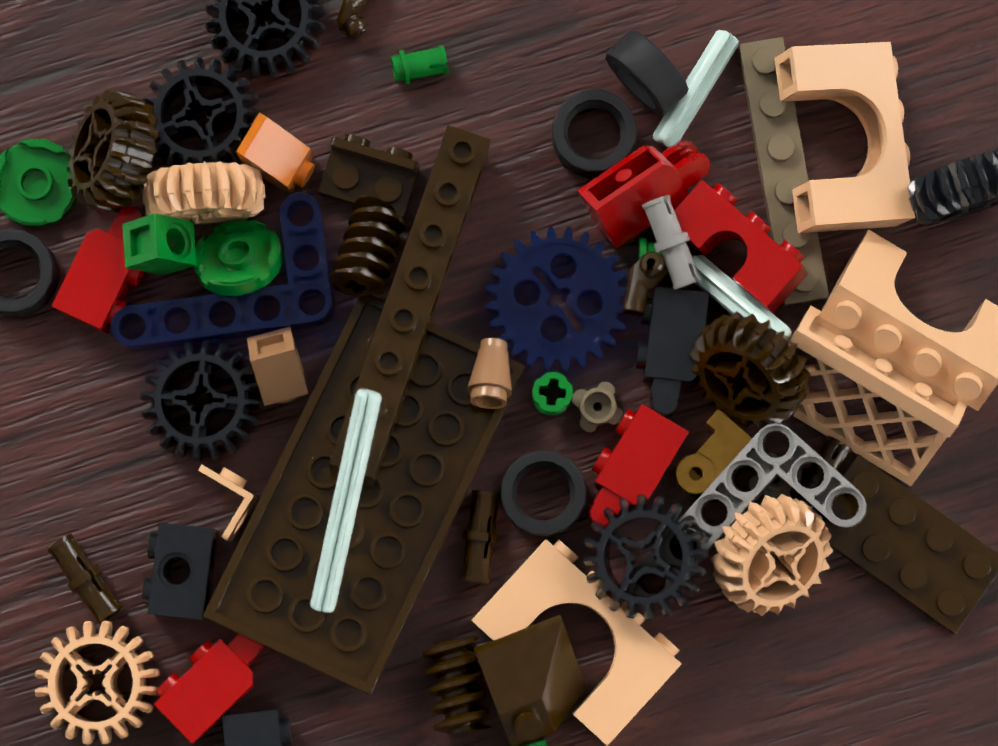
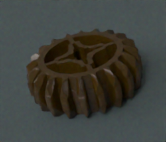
(112, 151)
(750, 370)

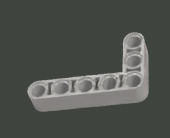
(768, 470)

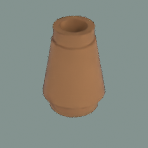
(491, 375)

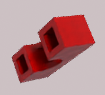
(770, 268)

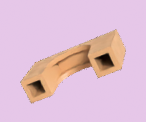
(865, 82)
(871, 312)
(639, 660)

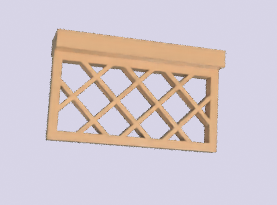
(875, 377)

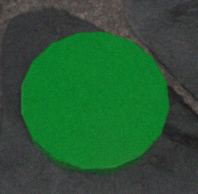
(35, 183)
(238, 258)

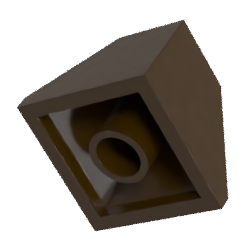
(532, 679)

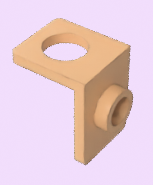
(236, 484)

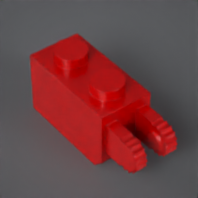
(646, 174)
(98, 276)
(637, 461)
(209, 687)

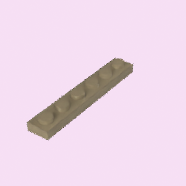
(780, 162)

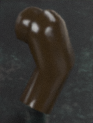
(641, 280)

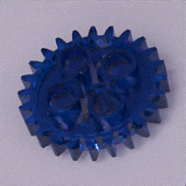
(524, 323)

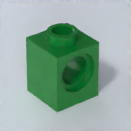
(159, 244)

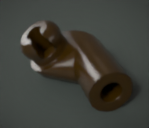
(350, 19)

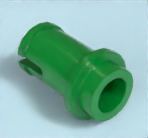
(419, 64)

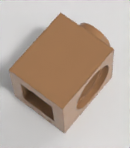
(277, 366)

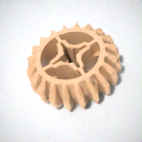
(205, 192)
(744, 560)
(69, 710)

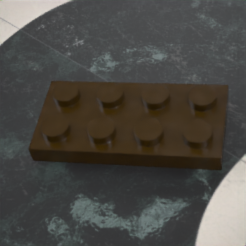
(912, 547)

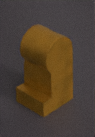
(701, 469)

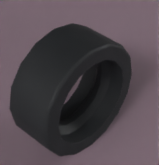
(647, 72)
(593, 99)
(48, 273)
(552, 460)

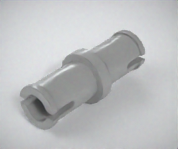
(671, 242)

